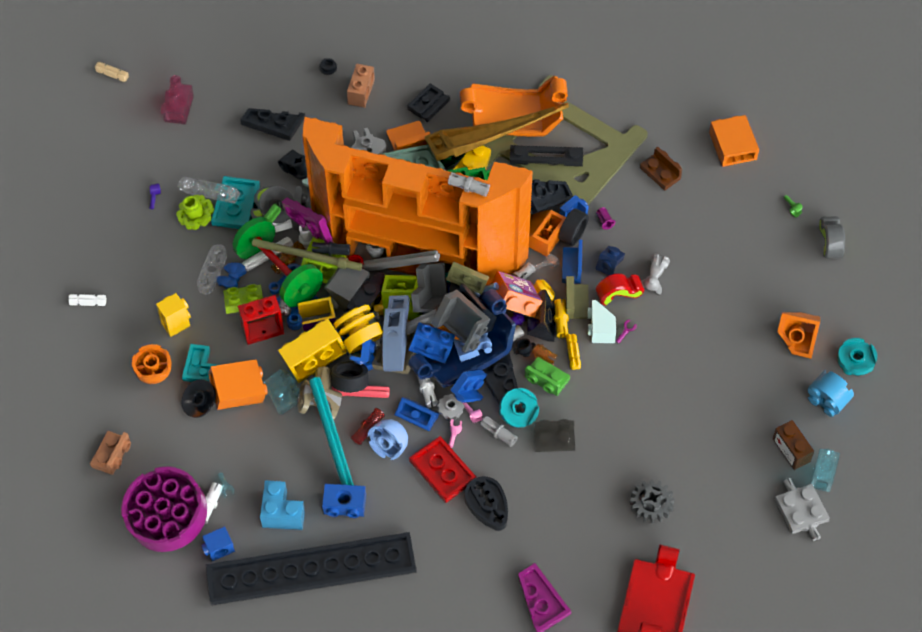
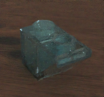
(825, 469)

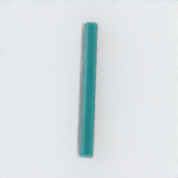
(331, 431)

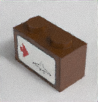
(793, 445)

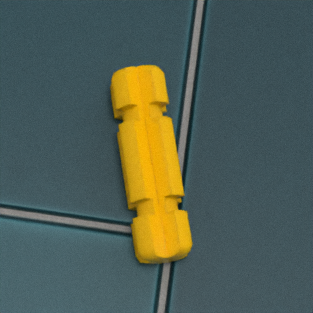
(573, 351)

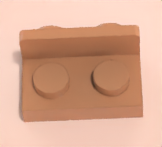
(110, 452)

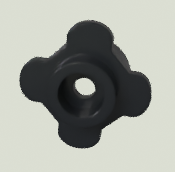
(524, 347)

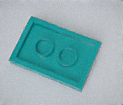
(236, 214)

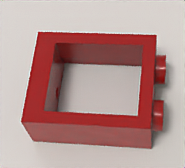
(272, 326)

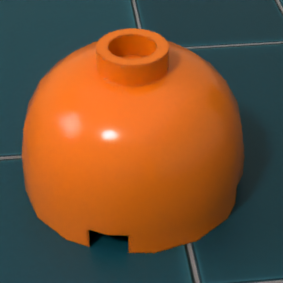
(151, 364)

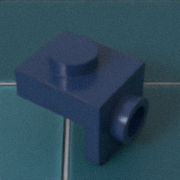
(609, 260)

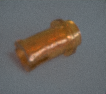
(543, 353)

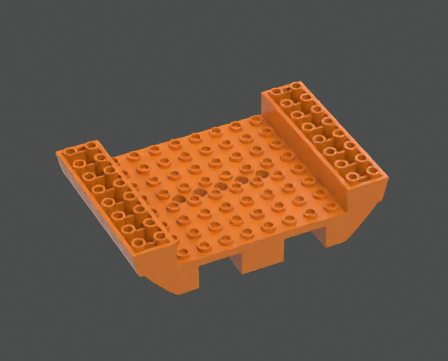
(414, 208)

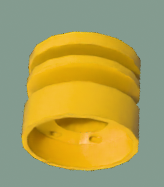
(357, 326)

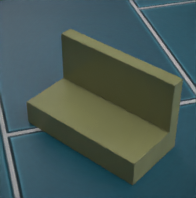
(474, 280)
(576, 299)

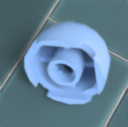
(388, 438)

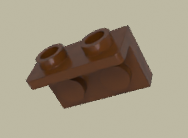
(662, 169)

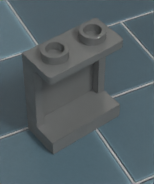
(461, 319)

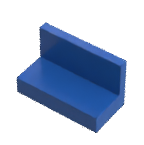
(572, 263)

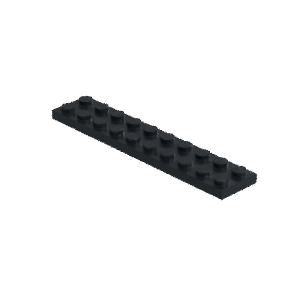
(310, 568)

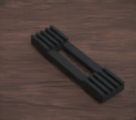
(572, 157)

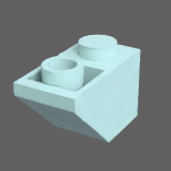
(602, 324)

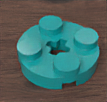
(853, 366)
(528, 402)

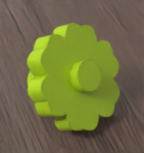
(195, 212)

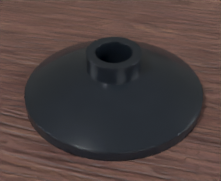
(198, 398)

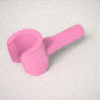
(475, 416)
(454, 431)

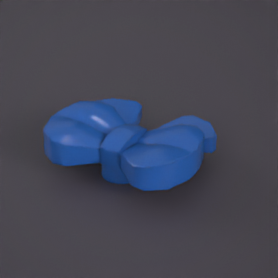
(235, 271)

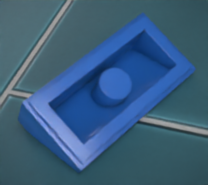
(416, 413)

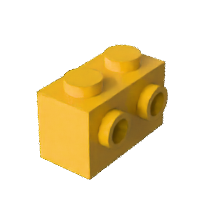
(173, 314)

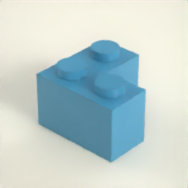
(279, 512)

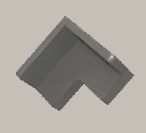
(431, 287)

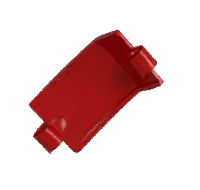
(657, 595)

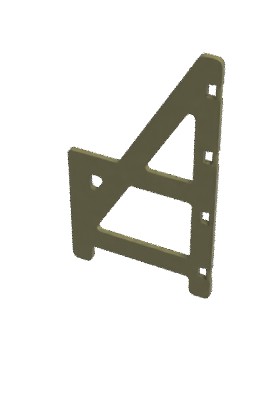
(598, 165)

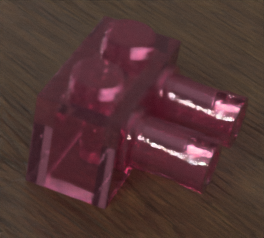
(177, 102)

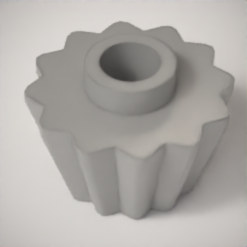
(450, 407)

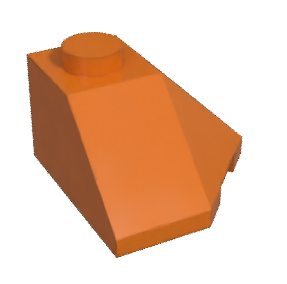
(799, 332)

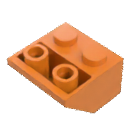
(545, 231)

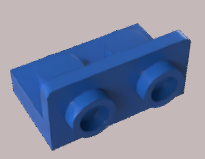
(432, 342)
(467, 386)

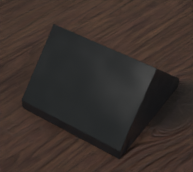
(543, 324)

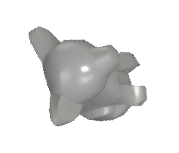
(657, 267)

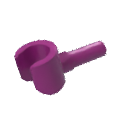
(625, 331)

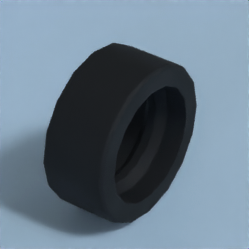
(573, 227)
(349, 377)

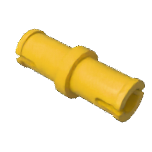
(561, 318)

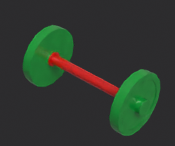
(299, 284)

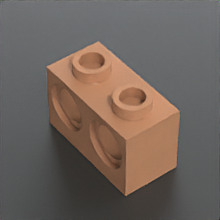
(360, 85)

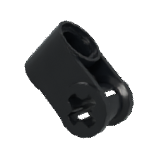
(294, 164)

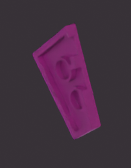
(306, 217)
(542, 599)

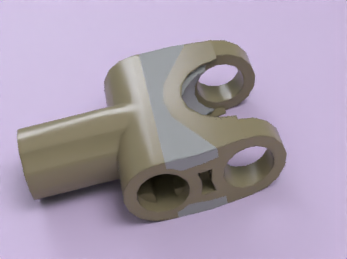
(306, 395)

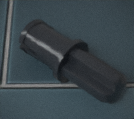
(331, 248)

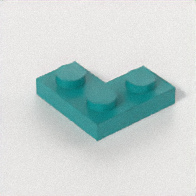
(196, 363)

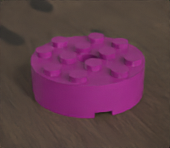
(182, 503)

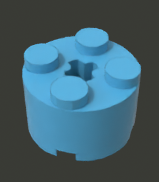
(830, 393)

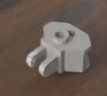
(369, 143)

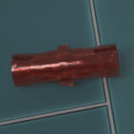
(362, 433)

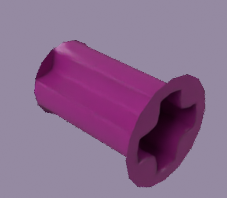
(605, 218)

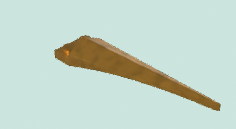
(464, 139)

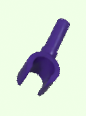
(154, 190)

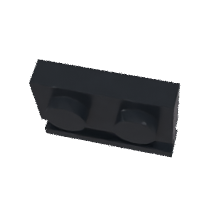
(428, 102)

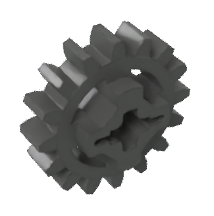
(651, 503)

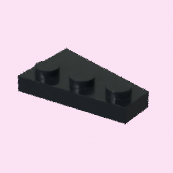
(276, 124)

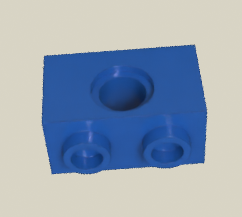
(336, 493)

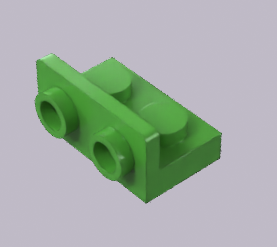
(546, 376)

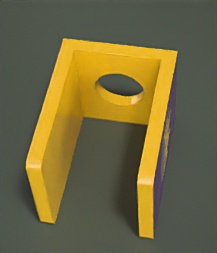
(314, 308)

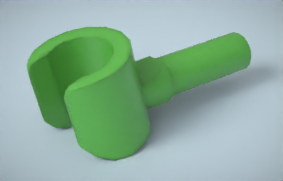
(796, 209)

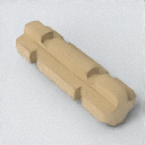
(111, 71)

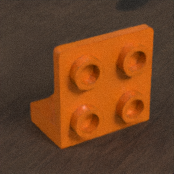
(407, 136)

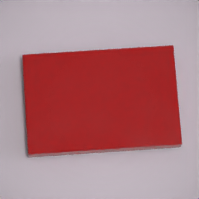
(442, 469)

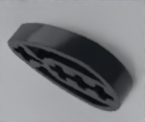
(477, 503)

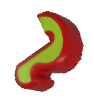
(619, 285)

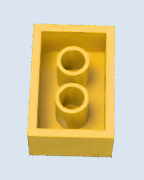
(312, 350)

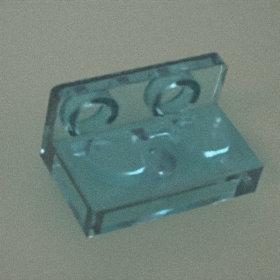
(282, 390)

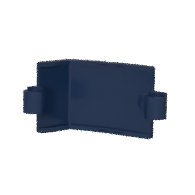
(501, 338)

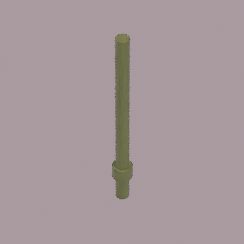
(341, 262)

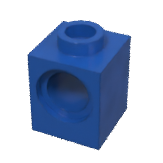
(217, 544)

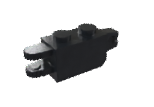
(368, 293)

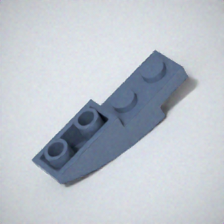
(395, 333)

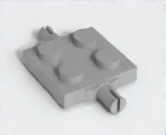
(802, 509)

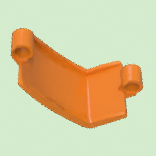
(497, 104)

